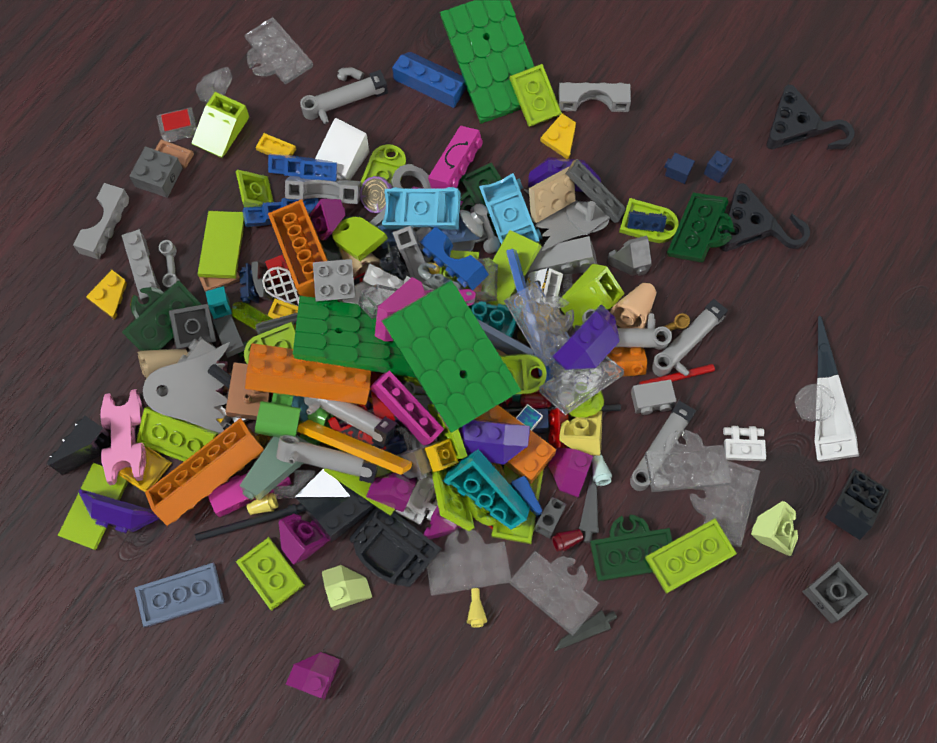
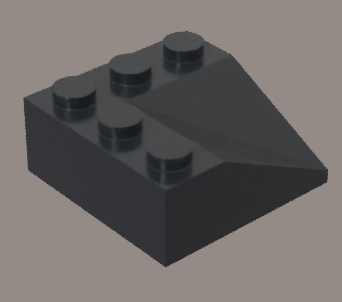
(333, 505)

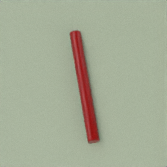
(678, 376)

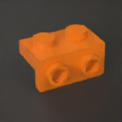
(630, 359)

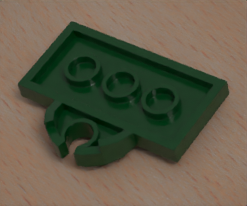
(471, 182)
(701, 228)
(152, 320)
(626, 550)

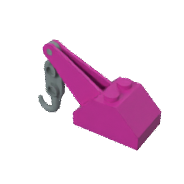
(409, 293)

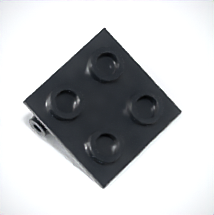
(393, 264)

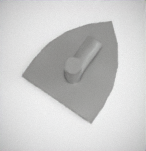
(584, 217)

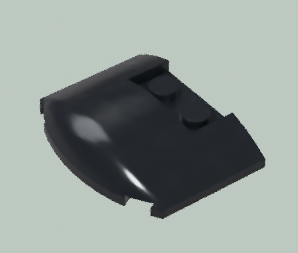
(393, 548)

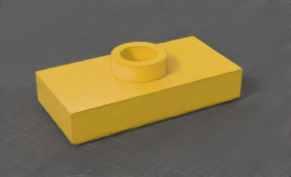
(272, 145)

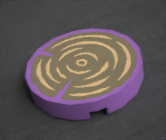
(373, 193)

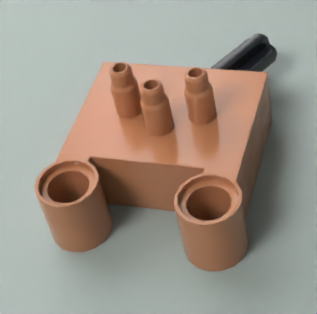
(240, 401)

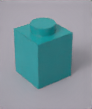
(218, 302)

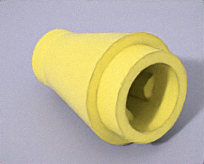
(266, 504)

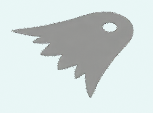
(560, 226)
(190, 391)

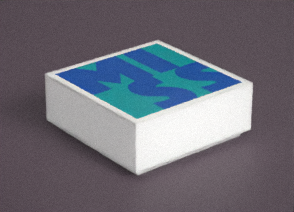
(529, 417)

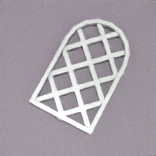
(282, 284)

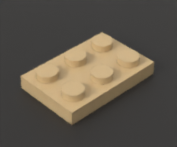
(551, 195)

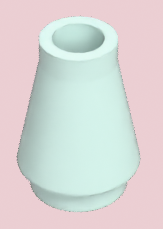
(601, 473)

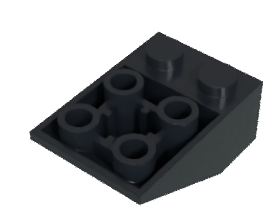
(80, 446)
(857, 504)

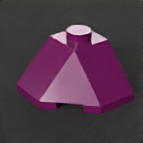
(327, 216)
(570, 469)
(392, 490)
(439, 526)
(300, 538)
(314, 674)

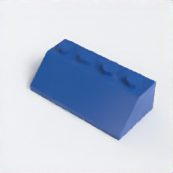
(429, 78)

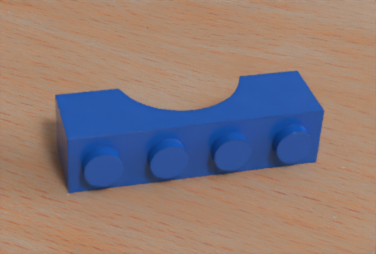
(467, 270)

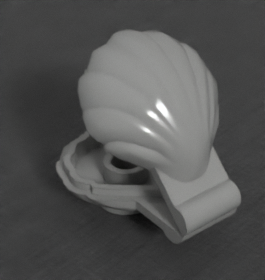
(474, 223)

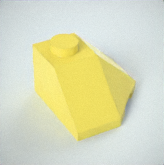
(583, 434)

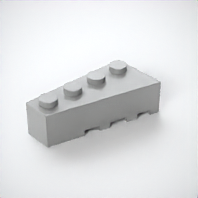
(566, 257)

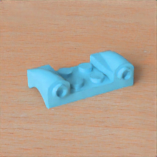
(422, 208)
(509, 209)

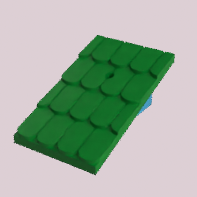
(488, 52)
(344, 337)
(451, 356)

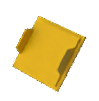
(154, 469)

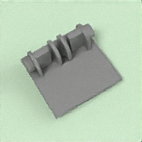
(333, 280)

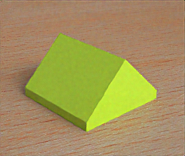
(254, 189)

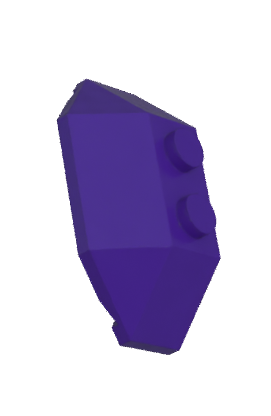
(552, 166)
(589, 342)
(495, 440)
(116, 513)

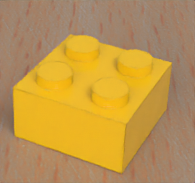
(441, 455)

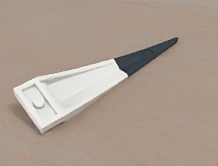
(835, 435)

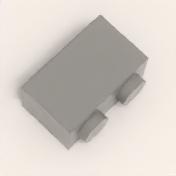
(653, 397)

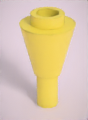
(476, 612)

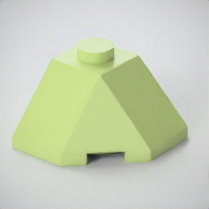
(776, 528)
(345, 587)

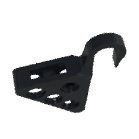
(811, 125)
(766, 225)

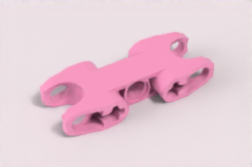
(124, 449)

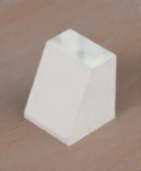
(346, 147)

